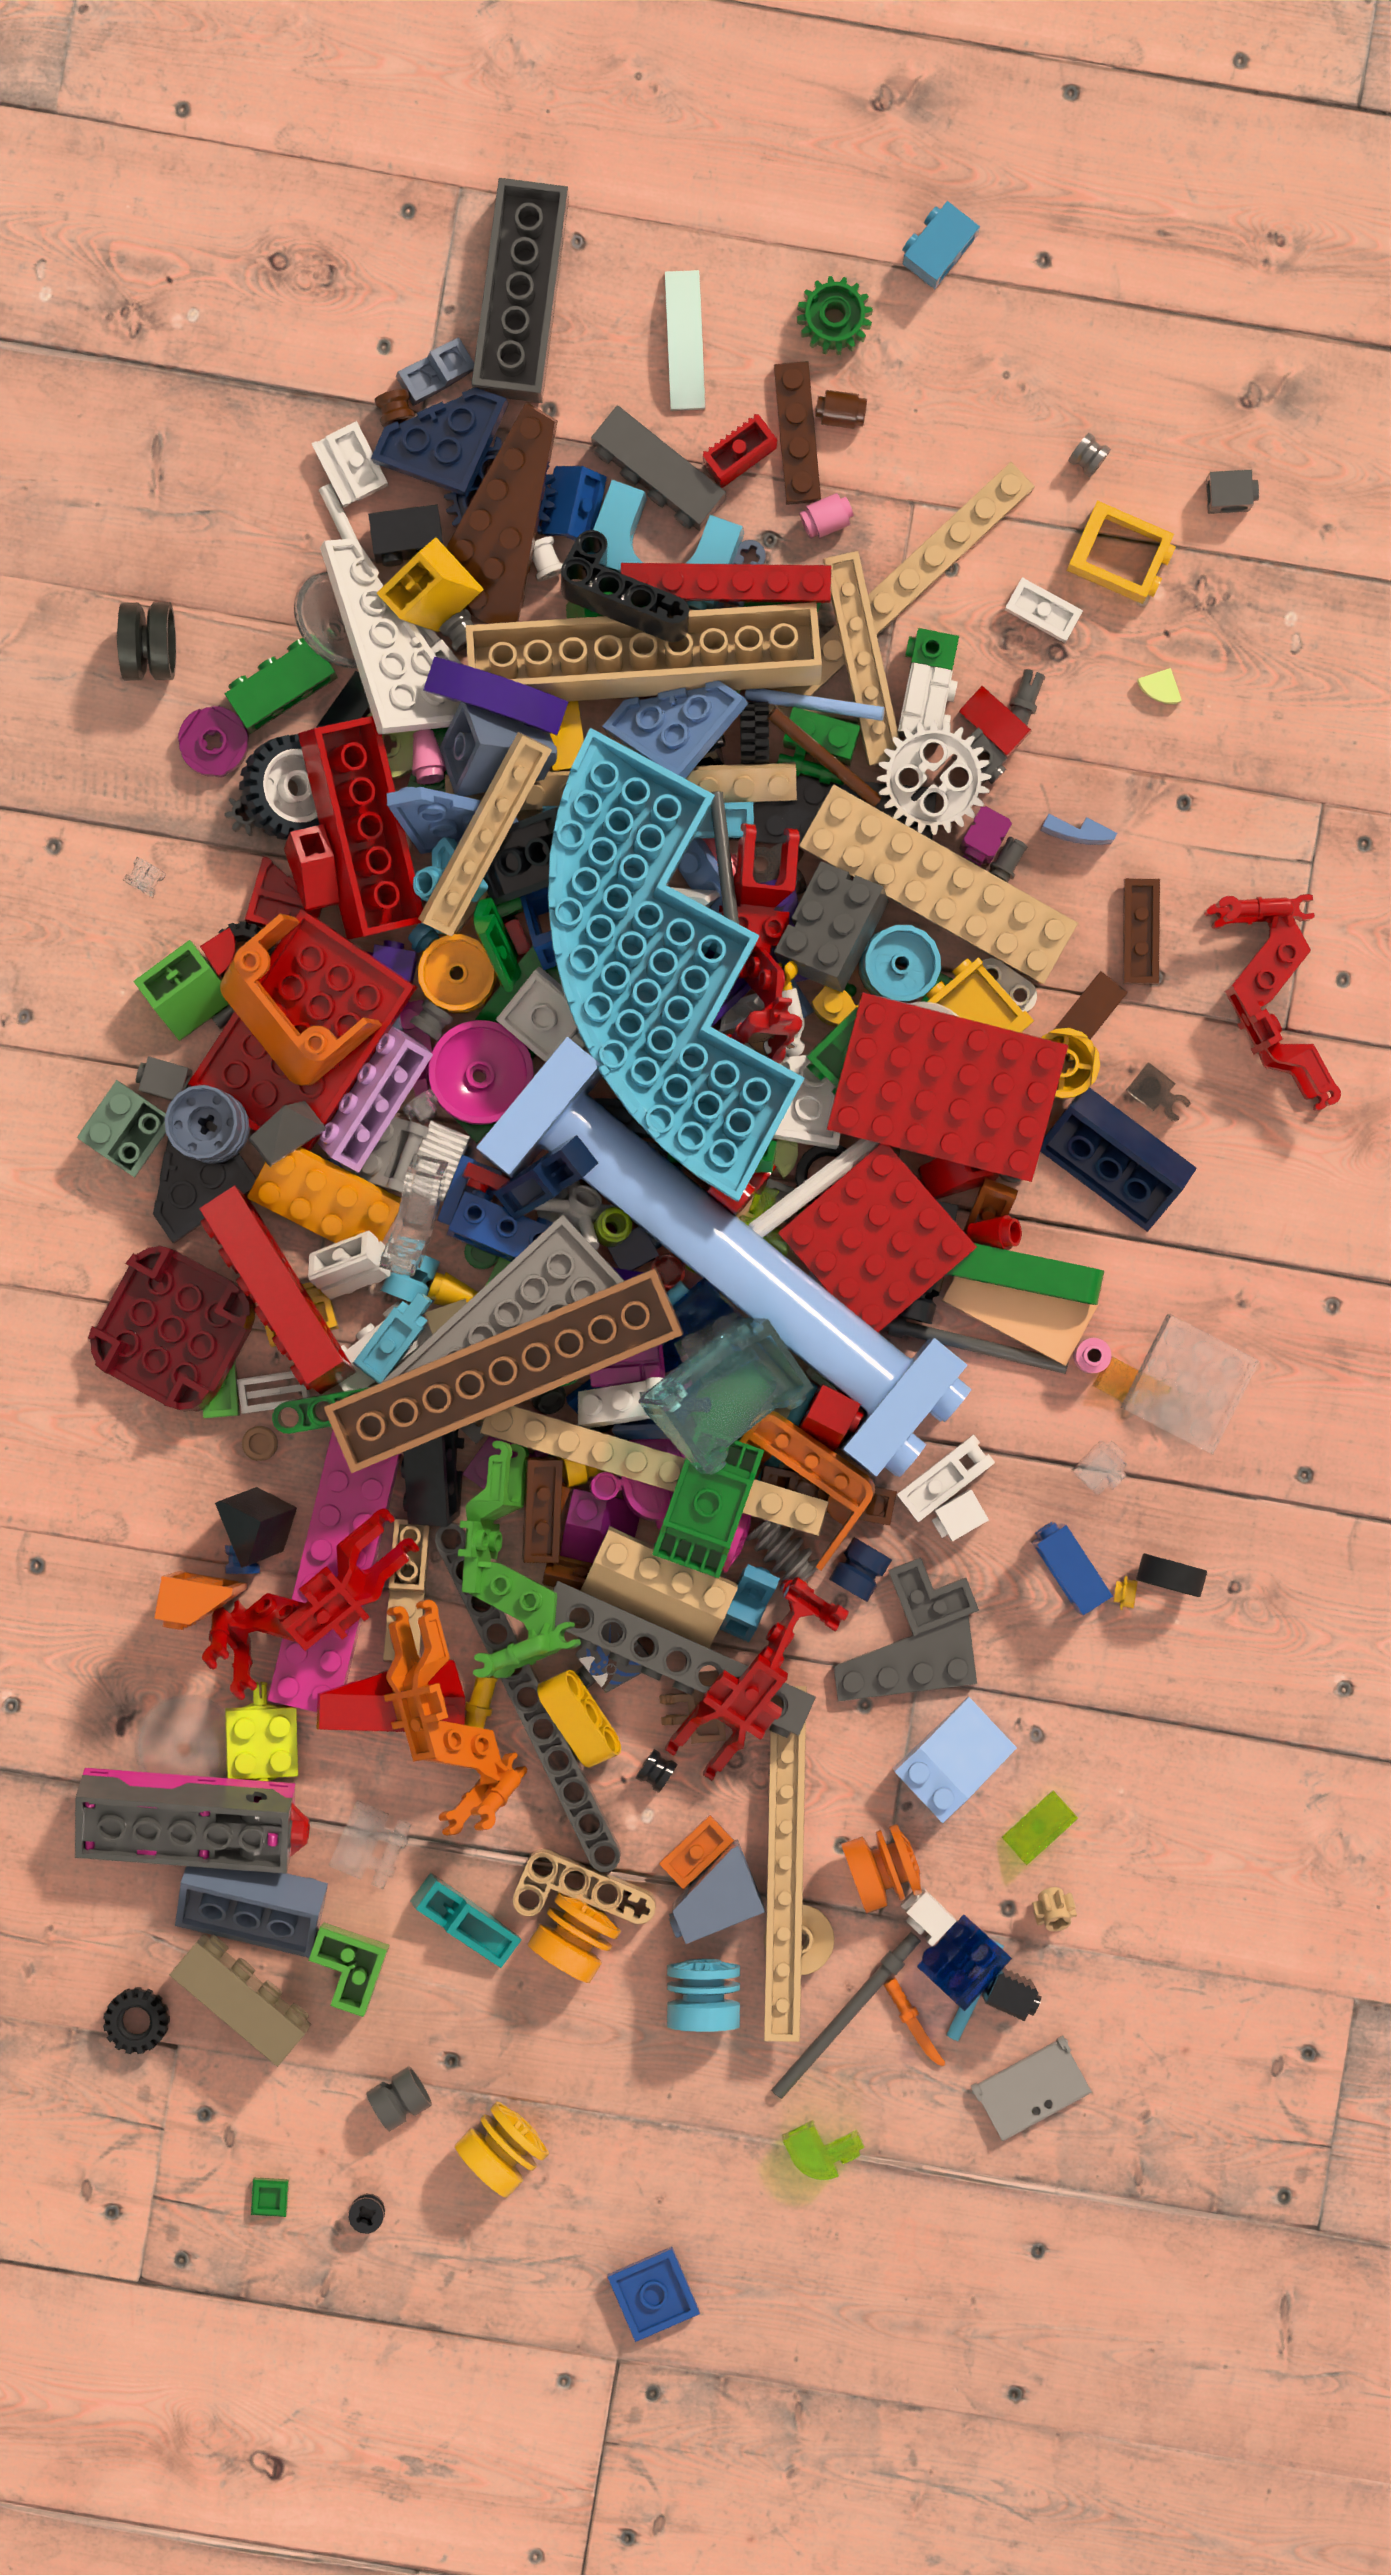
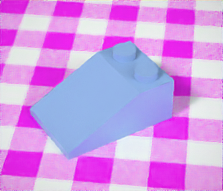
(954, 1759)

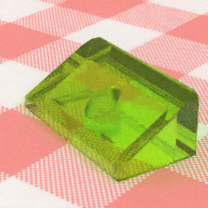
(1039, 1827)

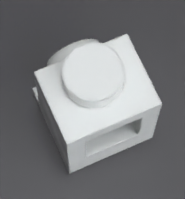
(927, 1915)

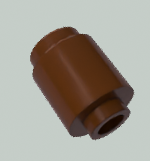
(841, 409)

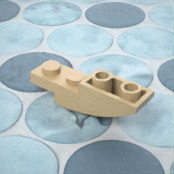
(408, 1583)

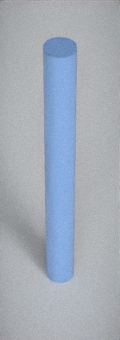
(816, 703)

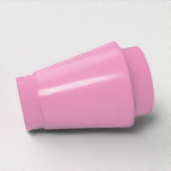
(427, 759)

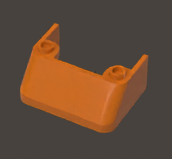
(300, 1056)
(847, 1485)

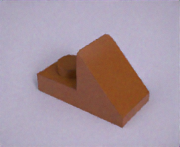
(991, 1202)

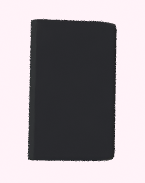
(349, 704)

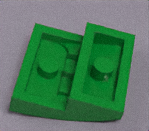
(497, 943)

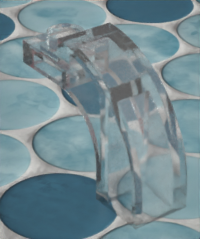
(415, 1216)

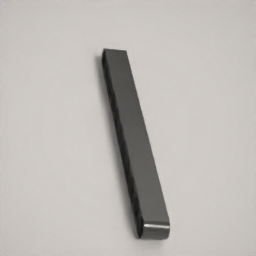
(530, 1714)

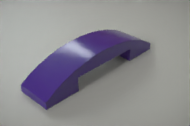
(496, 695)

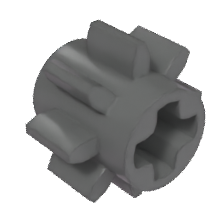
(238, 808)

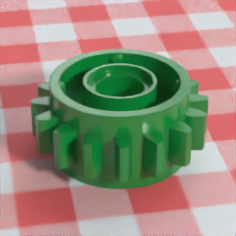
(840, 297)

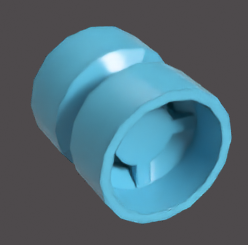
(407, 1288)

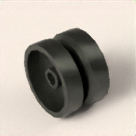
(148, 641)

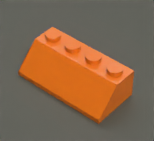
(193, 1597)

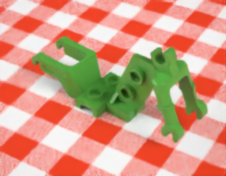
(500, 1584)

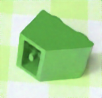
(183, 990)

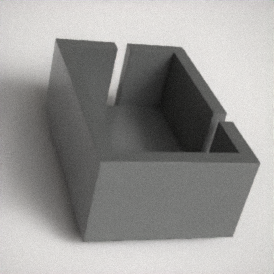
(832, 926)

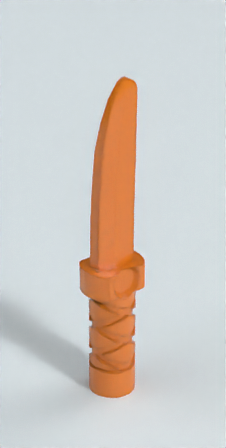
(908, 2016)

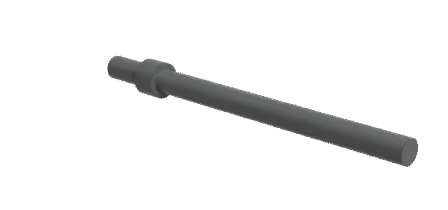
(900, 1327)
(891, 1964)

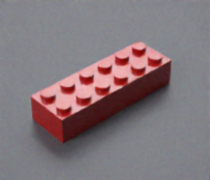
(370, 847)
(277, 1290)

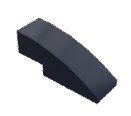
(546, 1177)

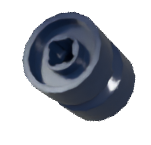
(860, 1569)

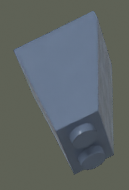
(478, 745)
(717, 1897)

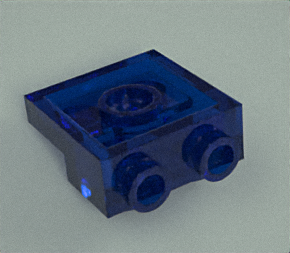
(963, 1962)

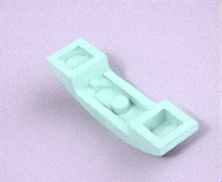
(685, 340)

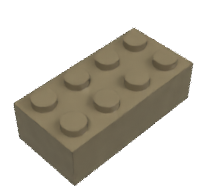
(241, 1998)

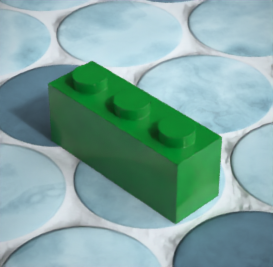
(279, 685)

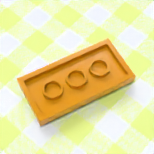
(324, 1197)

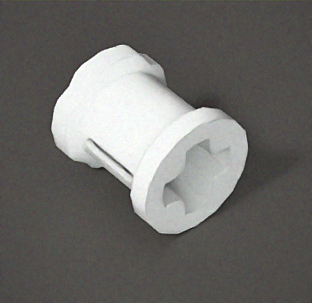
(546, 559)

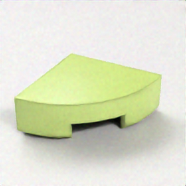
(1161, 687)
(785, 1156)

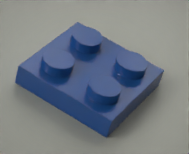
(653, 2294)

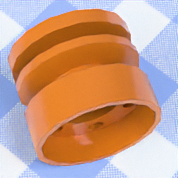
(882, 1868)

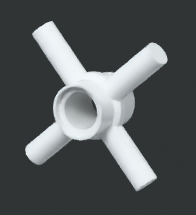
(580, 1208)

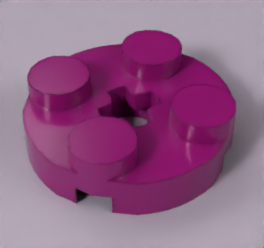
(209, 722)

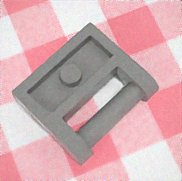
(384, 1158)

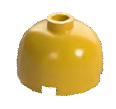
(1080, 1063)

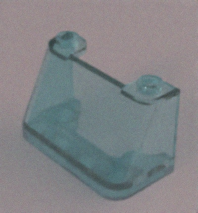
(725, 1391)

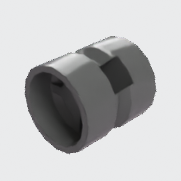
(396, 2100)

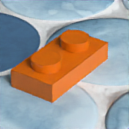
(696, 1851)

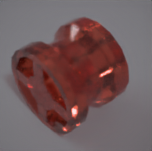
(669, 1265)

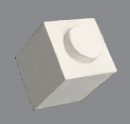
(959, 1516)

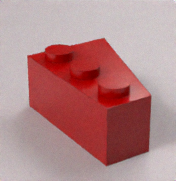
(830, 1417)

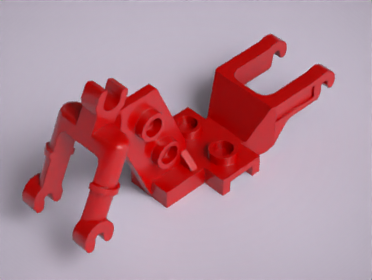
(757, 914)
(1264, 979)
(330, 1604)
(746, 1701)

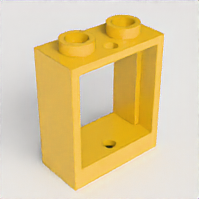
(1107, 579)

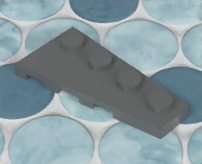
(913, 1664)

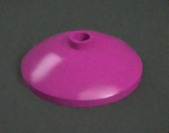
(481, 1048)

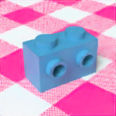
(940, 244)

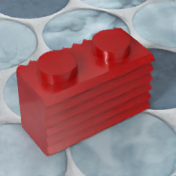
(739, 451)

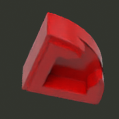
(517, 935)
(220, 950)

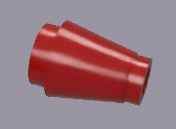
(997, 1232)

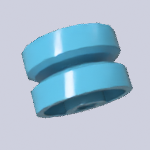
(918, 955)

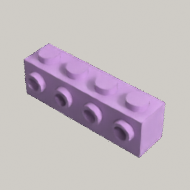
(374, 1099)

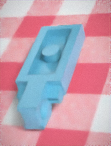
(393, 1338)

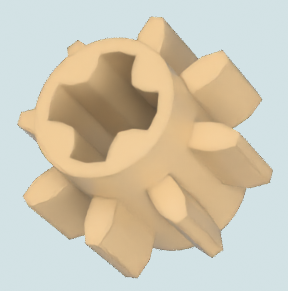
(1054, 1909)

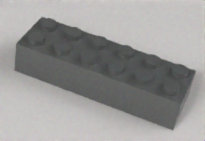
(520, 289)

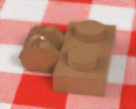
(707, 1732)

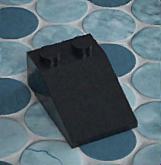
(522, 859)

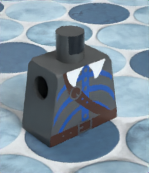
(601, 1669)

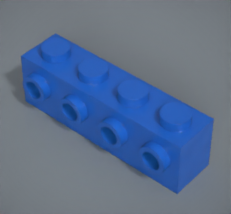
(493, 1227)

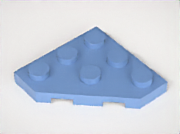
(677, 724)
(431, 815)

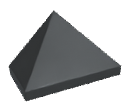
(286, 1132)

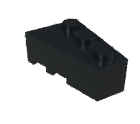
(433, 1481)

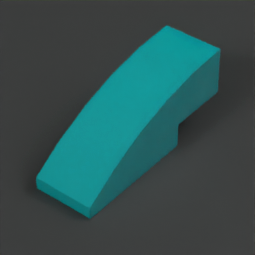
(465, 1920)

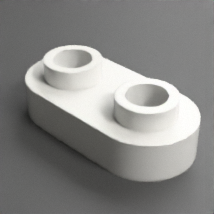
(1012, 981)

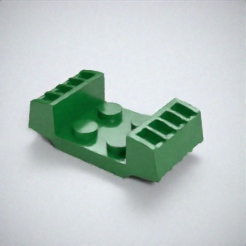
(708, 1511)

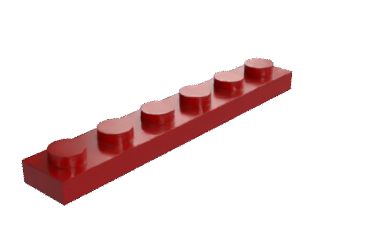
(737, 581)

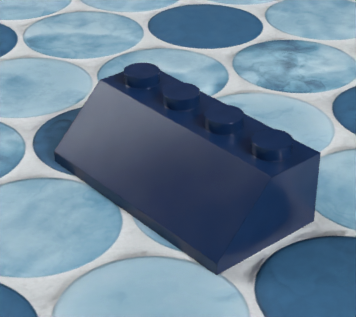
(1117, 1158)

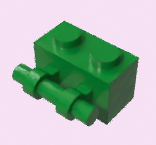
(833, 734)

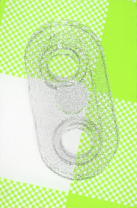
(422, 1108)

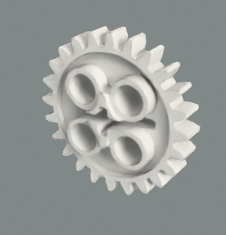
(911, 755)

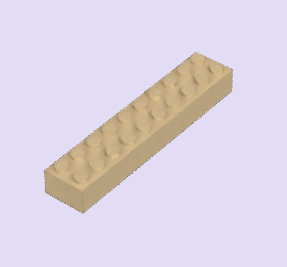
(612, 660)

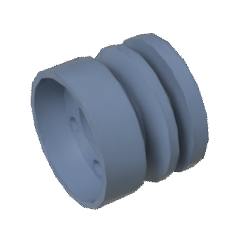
(187, 1120)

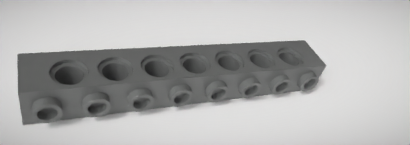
(795, 1702)

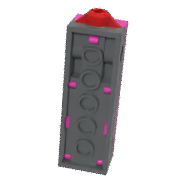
(188, 1820)

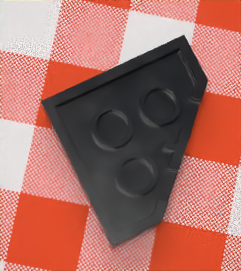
(191, 1184)

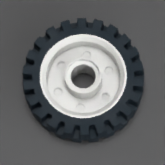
(267, 788)

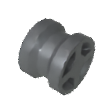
(1089, 454)

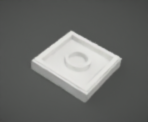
(539, 1015)

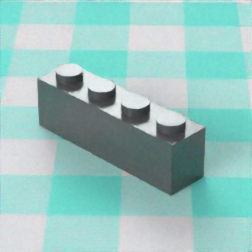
(657, 468)

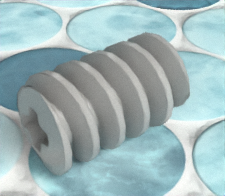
(783, 1550)

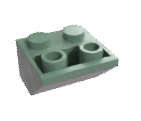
(124, 1128)

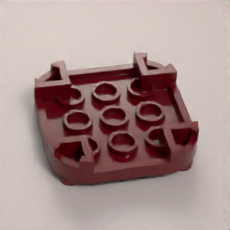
(172, 1329)

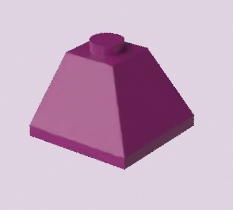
(589, 1521)

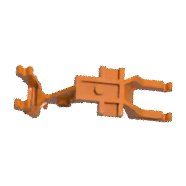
(422, 1707)

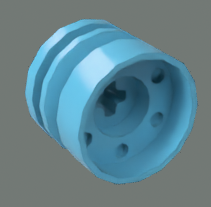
(703, 1998)

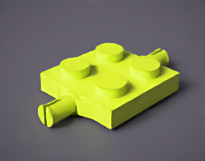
(261, 1739)

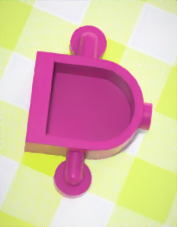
(641, 1498)

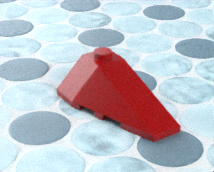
(363, 1706)

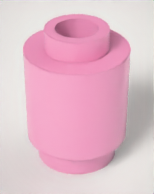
(826, 516)
(1081, 1358)

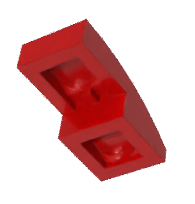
(995, 721)

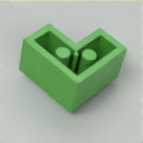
(358, 1960)

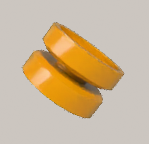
(438, 965)

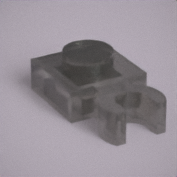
(1154, 1088)

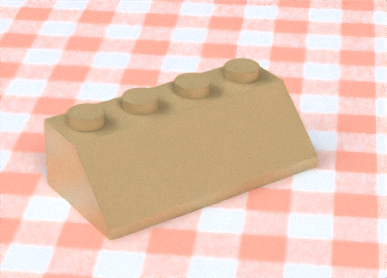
(658, 1589)

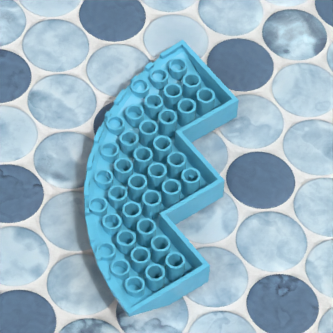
(639, 967)

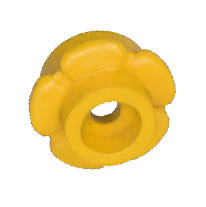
(1125, 1593)

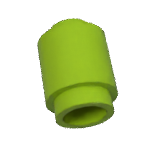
(621, 1222)

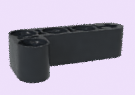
(664, 614)

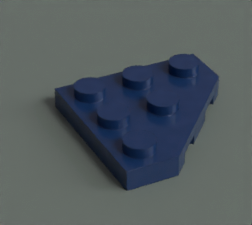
(444, 441)

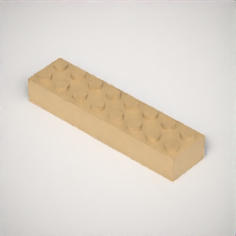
(939, 884)

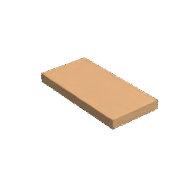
(1033, 1319)

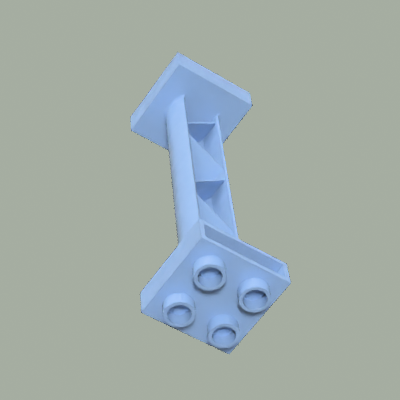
(736, 1260)

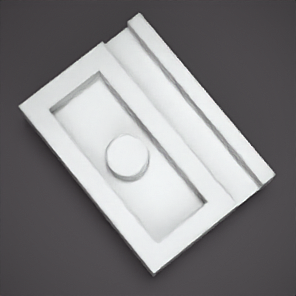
(349, 464)

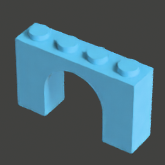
(620, 519)

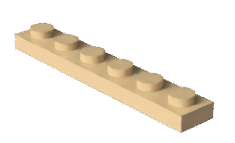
(862, 653)
(485, 834)

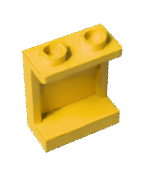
(979, 998)

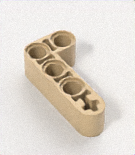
(587, 1893)

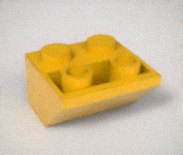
(430, 588)

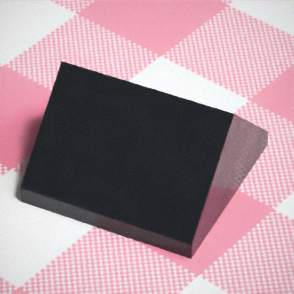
(256, 1524)

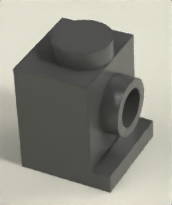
(996, 757)

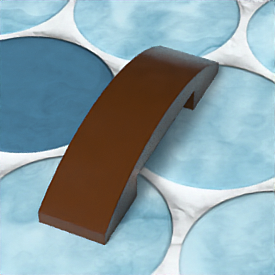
(878, 1510)

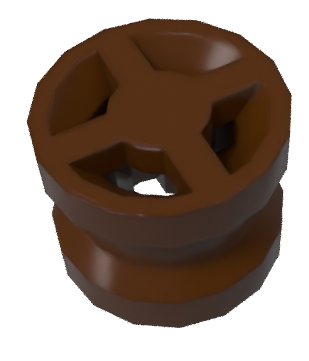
(394, 407)

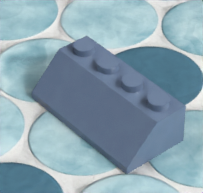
(253, 1907)

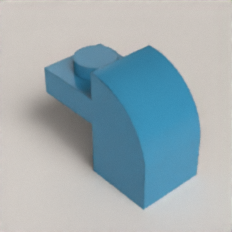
(749, 1603)

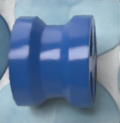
(234, 1567)

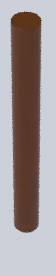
(824, 757)

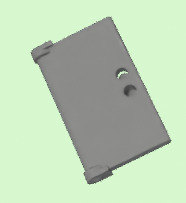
(1030, 2087)

